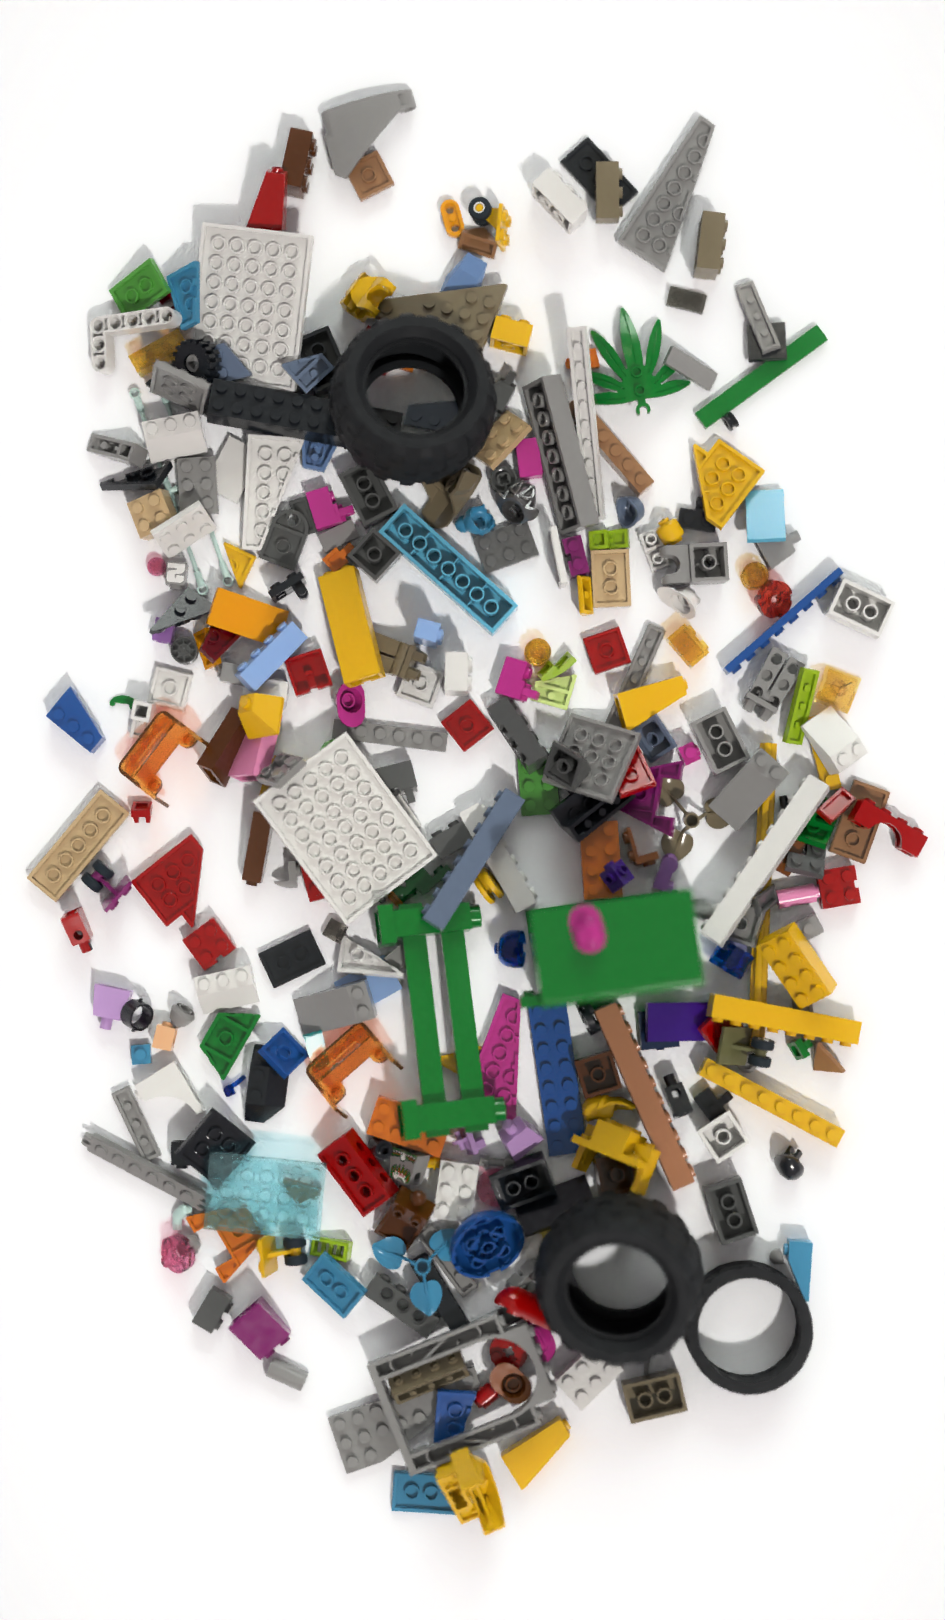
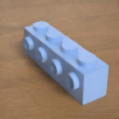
(270, 655)

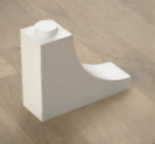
(169, 1083)

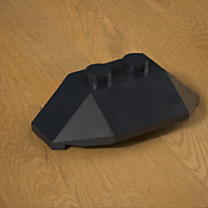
(265, 1090)

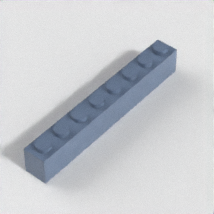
(473, 859)

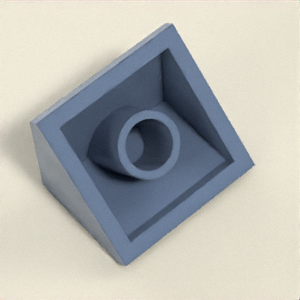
(655, 738)

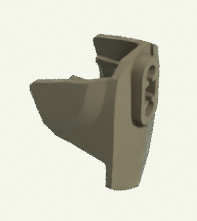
(450, 496)

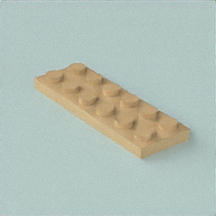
(78, 845)

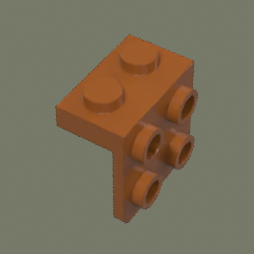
(646, 860)

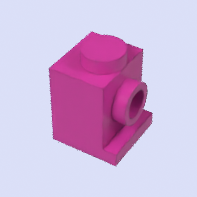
(689, 753)

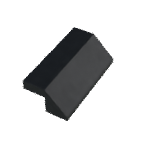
(582, 814)

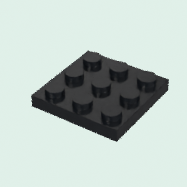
(213, 1134)

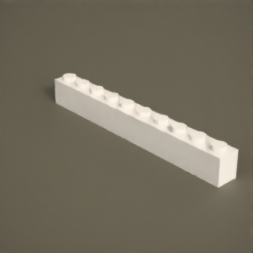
(765, 860)

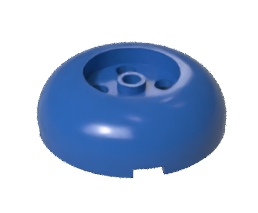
(477, 1251)

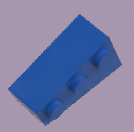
(75, 720)

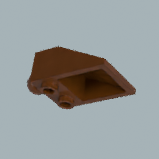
(405, 1216)

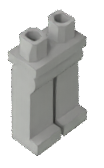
(760, 691)

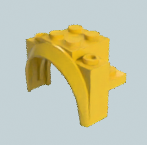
(617, 1142)
(471, 1477)

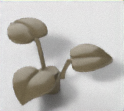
(682, 843)

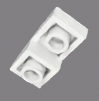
(651, 544)

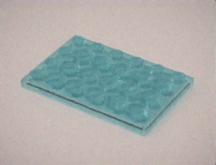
(265, 1196)

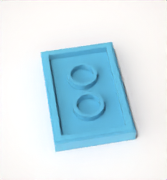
(765, 516)

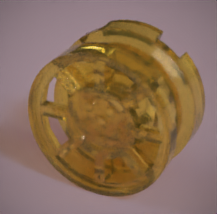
(754, 576)
(537, 652)

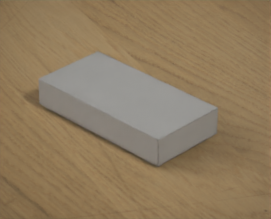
(338, 536)

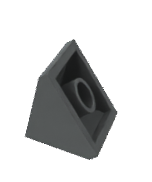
(566, 766)

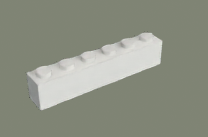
(502, 864)

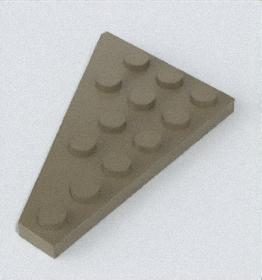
(468, 308)

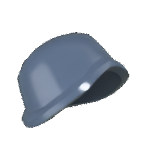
(629, 510)

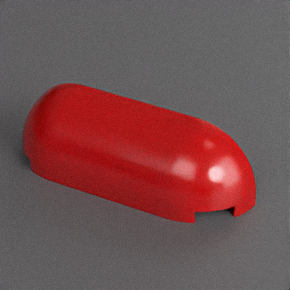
(521, 1304)

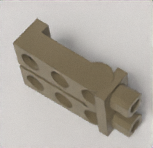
(404, 658)

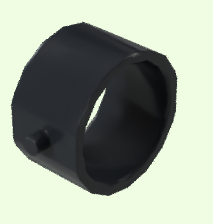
(145, 1018)

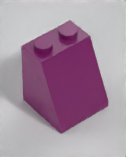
(260, 1329)

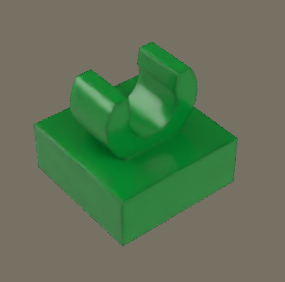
(800, 1048)

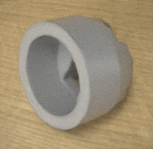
(776, 1257)

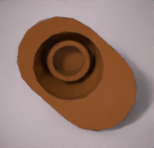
(510, 1383)

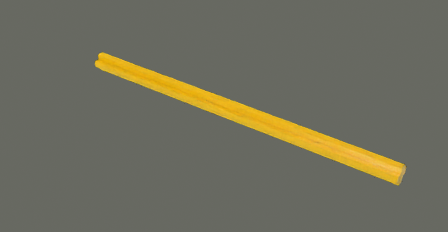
(759, 966)

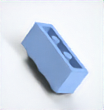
(428, 633)

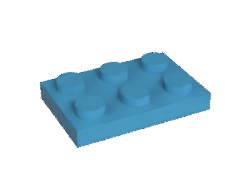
(334, 1285)

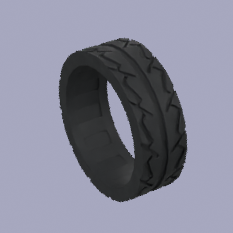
(794, 1358)

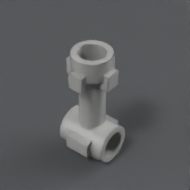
(485, 1161)

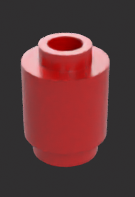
(486, 1396)

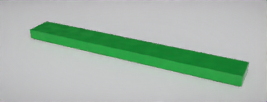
(760, 378)

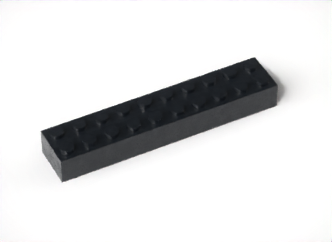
(278, 412)

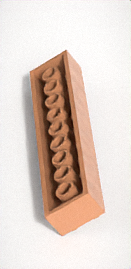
(642, 1092)

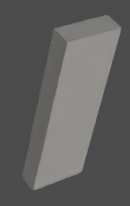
(690, 368)

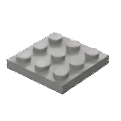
(179, 386)

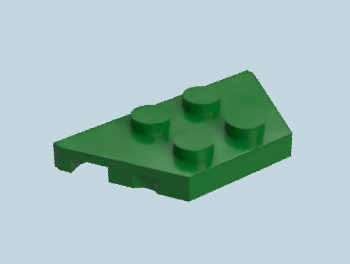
(227, 1038)

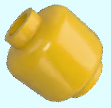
(669, 531)

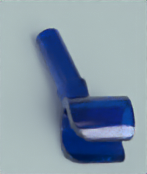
(229, 1089)

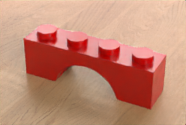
(907, 839)

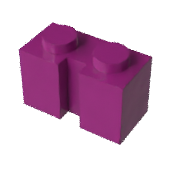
(578, 563)

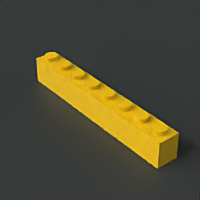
(783, 1018)
(771, 1102)

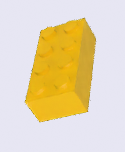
(797, 965)

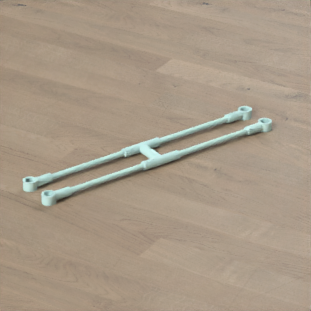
(173, 490)

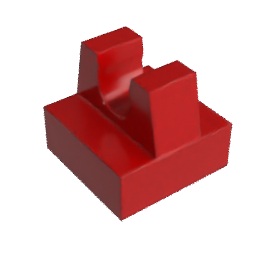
(141, 809)

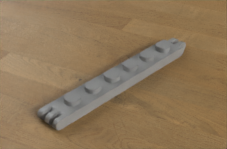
(145, 1170)

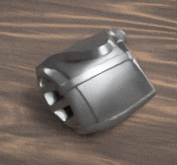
(523, 497)

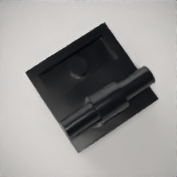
(294, 582)

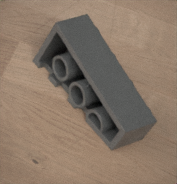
(518, 735)

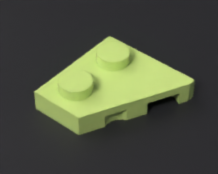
(555, 691)

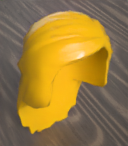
(604, 1107)

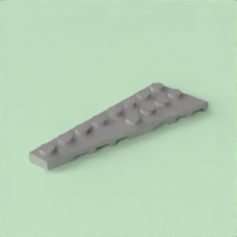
(659, 218)

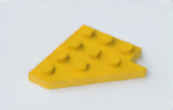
(724, 480)

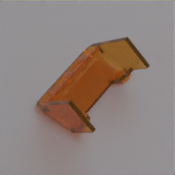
(153, 750)
(343, 1058)

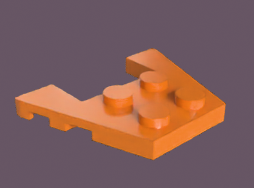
(238, 1244)

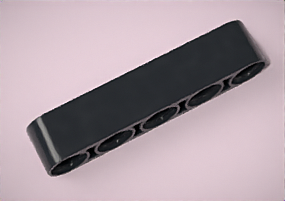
(448, 1307)

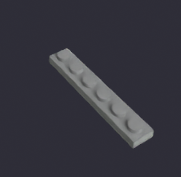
(393, 736)

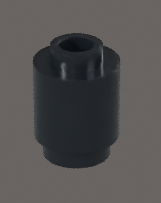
(380, 1148)

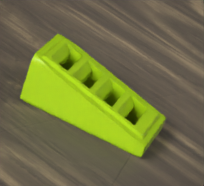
(332, 1241)

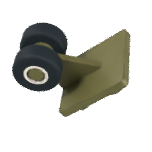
(735, 1045)

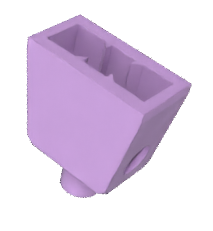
(109, 1002)
(519, 1137)

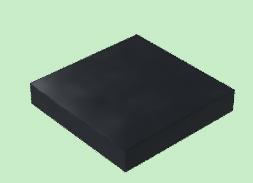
(754, 351)

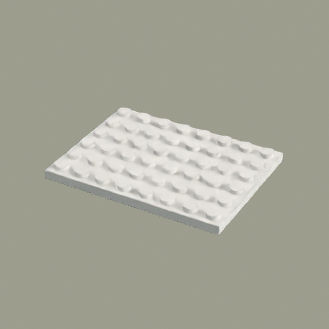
(255, 297)
(346, 829)

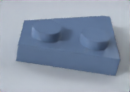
(231, 364)
(308, 370)

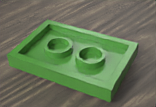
(140, 288)
(537, 795)

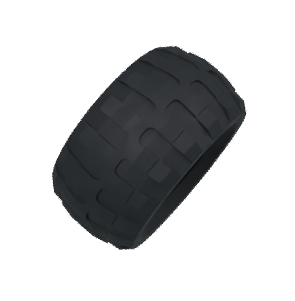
(421, 345)
(607, 1332)

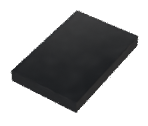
(292, 958)

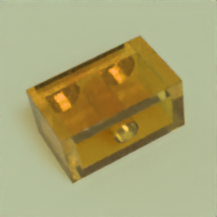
(687, 645)

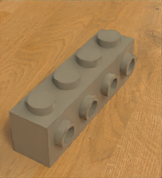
(428, 1377)

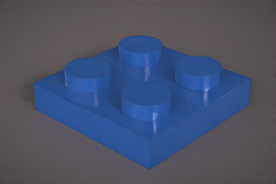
(283, 1053)

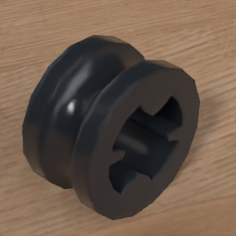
(730, 421)

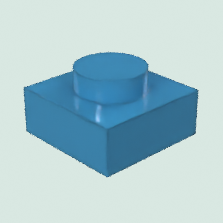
(141, 1054)

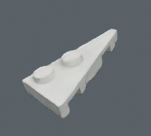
(359, 961)

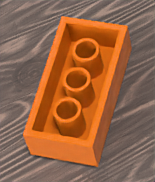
(595, 852)
(385, 1125)

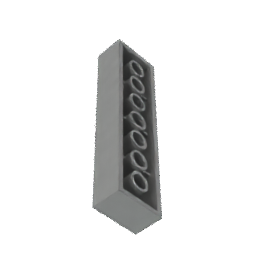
(560, 454)

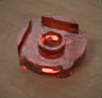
(764, 597)

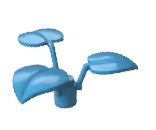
(426, 1294)

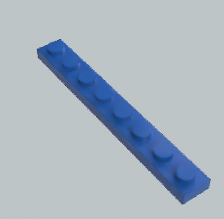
(777, 627)

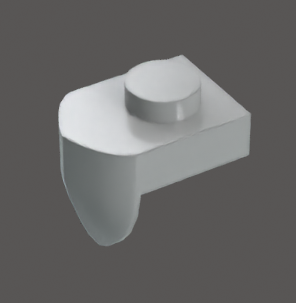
(293, 872)

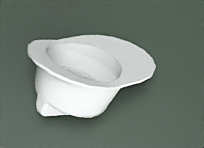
(679, 599)

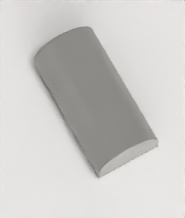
(287, 1374)

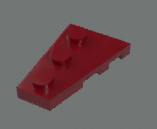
(216, 643)

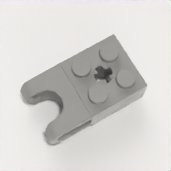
(691, 567)

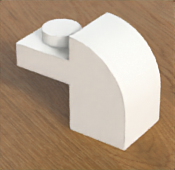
(142, 715)

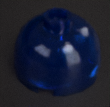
(511, 948)

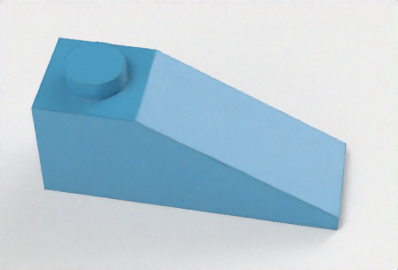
(799, 1259)

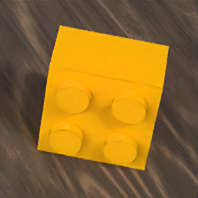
(511, 335)

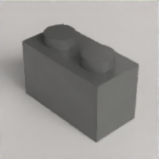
(450, 840)
(212, 1309)

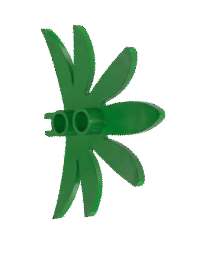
(637, 379)

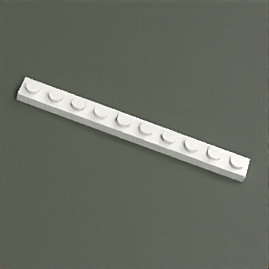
(585, 411)

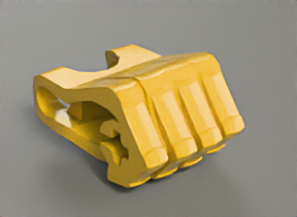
(366, 295)

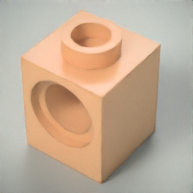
(165, 1036)

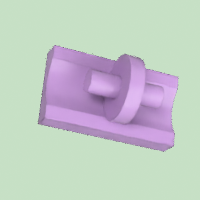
(467, 1142)

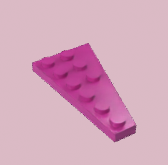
(501, 1054)

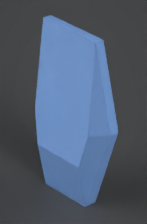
(465, 274)
(316, 455)

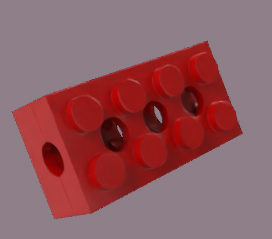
(358, 1172)

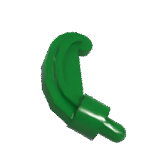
(123, 699)

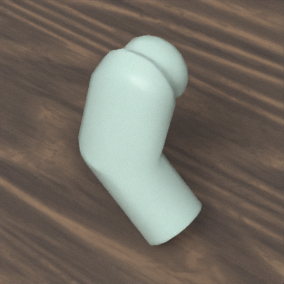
(179, 1214)

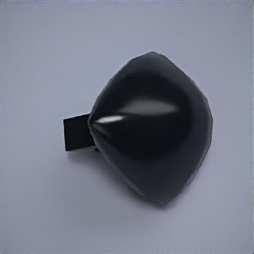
(789, 1164)

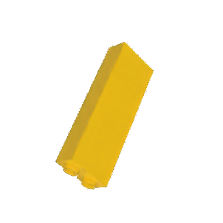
(351, 626)

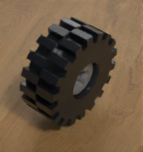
(202, 352)

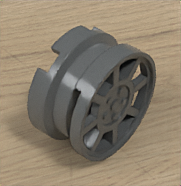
(502, 479)
(184, 650)

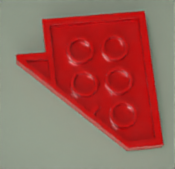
(174, 882)

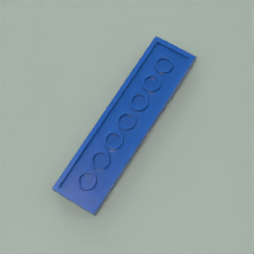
(556, 1078)

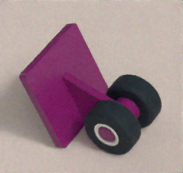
(93, 882)

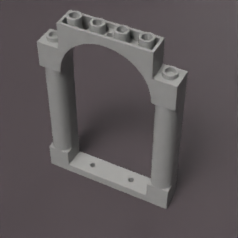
(484, 1328)

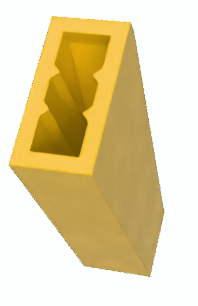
(643, 702)
(535, 1450)

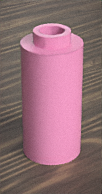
(797, 895)

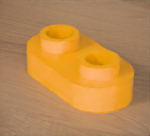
(452, 219)

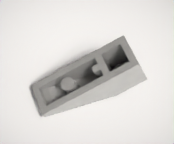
(117, 450)

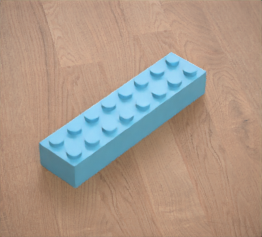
(448, 570)

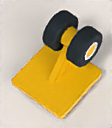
(484, 215)
(268, 1253)

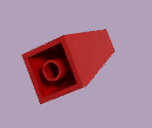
(271, 203)

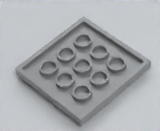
(607, 751)

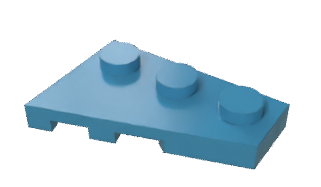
(186, 293)

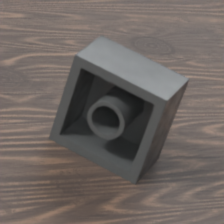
(374, 555)

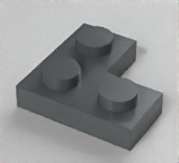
(810, 864)

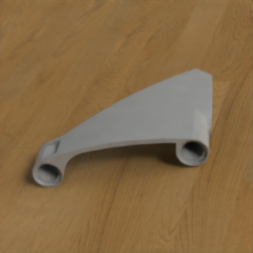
(357, 124)

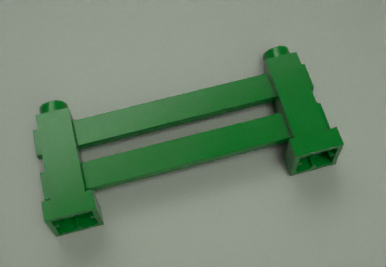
(436, 1114)

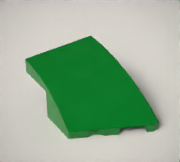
(817, 831)

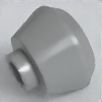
(181, 1015)

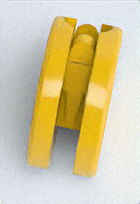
(486, 884)

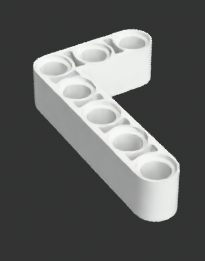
(126, 327)

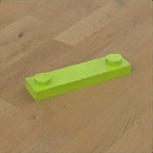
(800, 705)

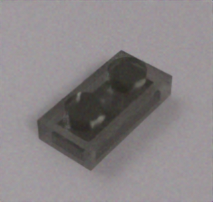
(686, 300)

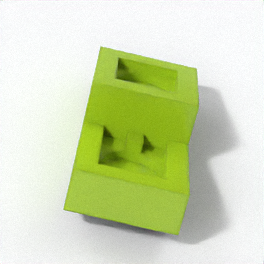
(609, 539)
(550, 670)

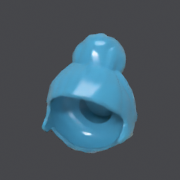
(475, 515)

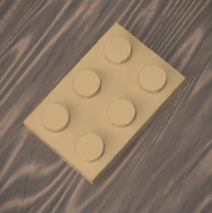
(503, 438)
(610, 578)

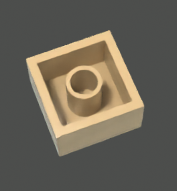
(151, 511)

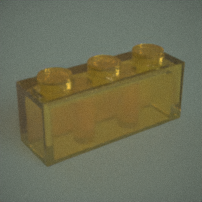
(161, 349)

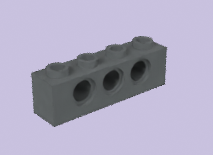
(378, 1283)

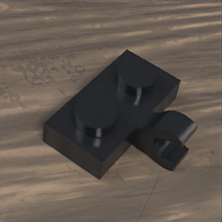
(695, 518)
(710, 1104)

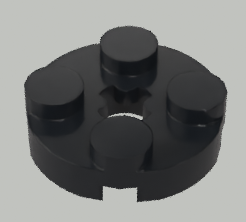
(586, 1013)

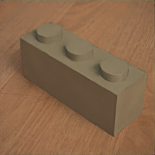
(608, 192)

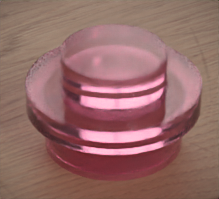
(156, 566)

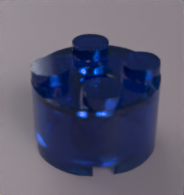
(731, 959)

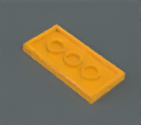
(244, 615)

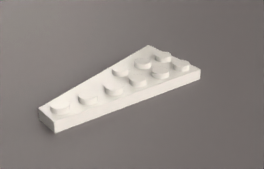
(267, 475)

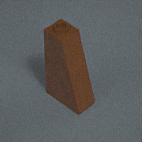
(222, 749)
(257, 850)

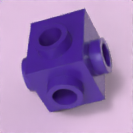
(616, 875)

